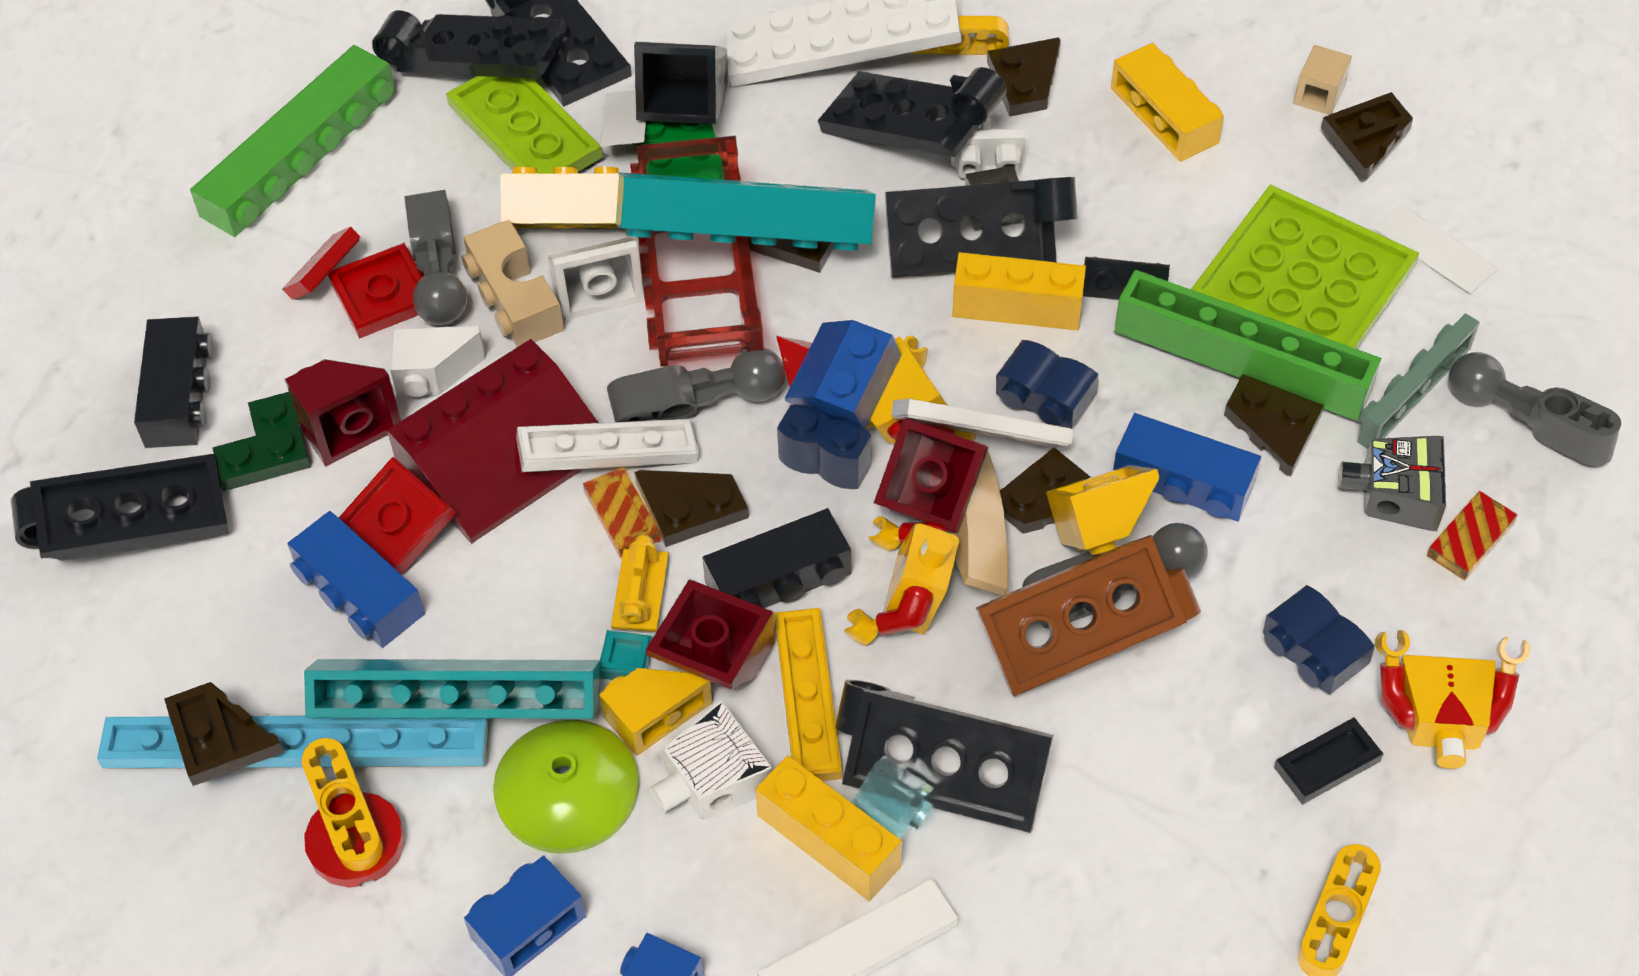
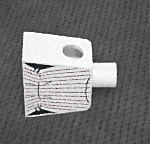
(711, 766)

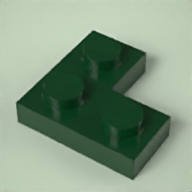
(271, 453)

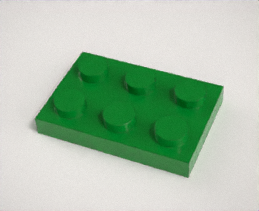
(692, 166)

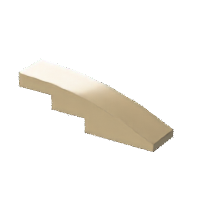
(982, 536)

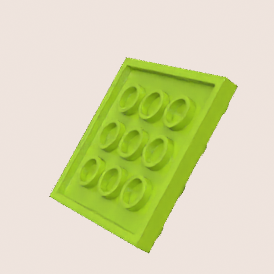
(1308, 268)

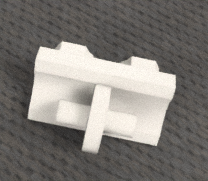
(990, 148)

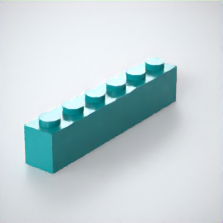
(744, 209)
(452, 688)

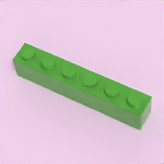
(293, 140)
(1246, 344)

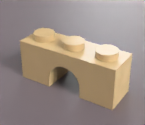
(522, 308)

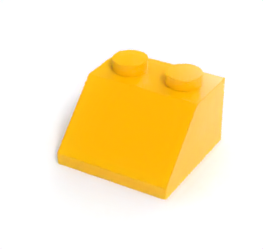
(1101, 508)

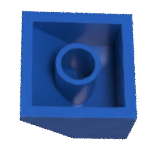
(845, 371)

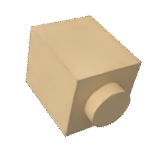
(1322, 79)

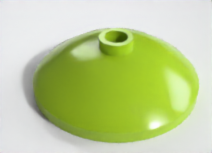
(569, 808)

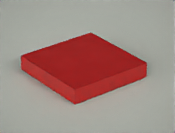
(377, 289)
(397, 515)

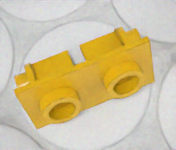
(640, 586)

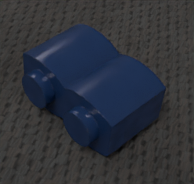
(1047, 384)
(824, 446)
(1317, 639)

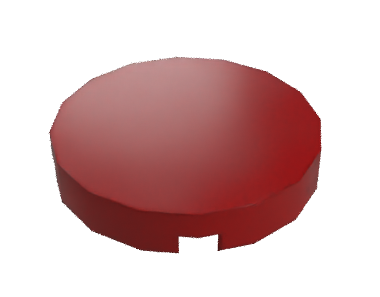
(322, 852)

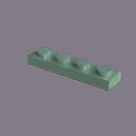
(1423, 374)

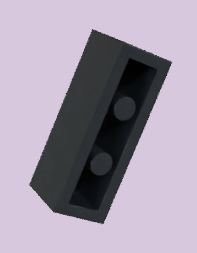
(173, 382)
(781, 561)

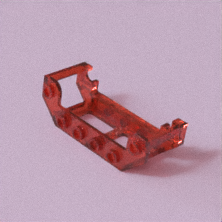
(738, 282)

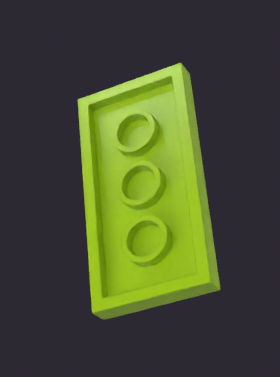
(523, 124)

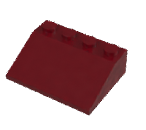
(468, 442)

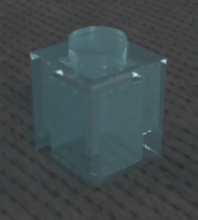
(894, 797)

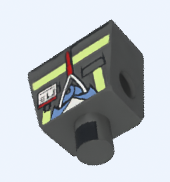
(1401, 480)

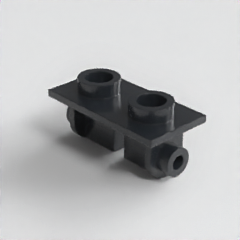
(1110, 276)

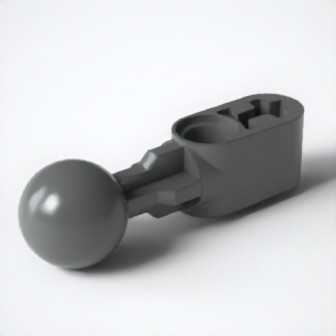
(438, 295)
(676, 393)
(1555, 415)
(1177, 546)

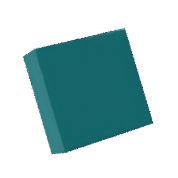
(623, 654)

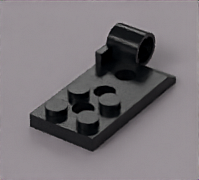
(585, 42)
(469, 44)
(874, 103)
(1036, 201)
(45, 509)
(877, 713)

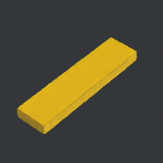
(808, 692)

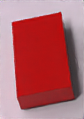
(321, 263)

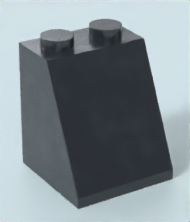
(679, 82)

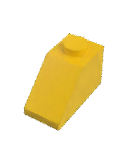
(652, 704)

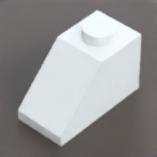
(433, 358)

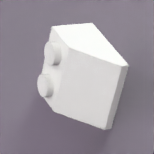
(597, 277)

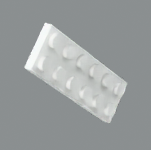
(834, 36)

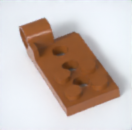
(1161, 604)

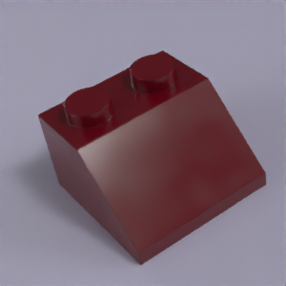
(342, 406)
(931, 474)
(714, 636)

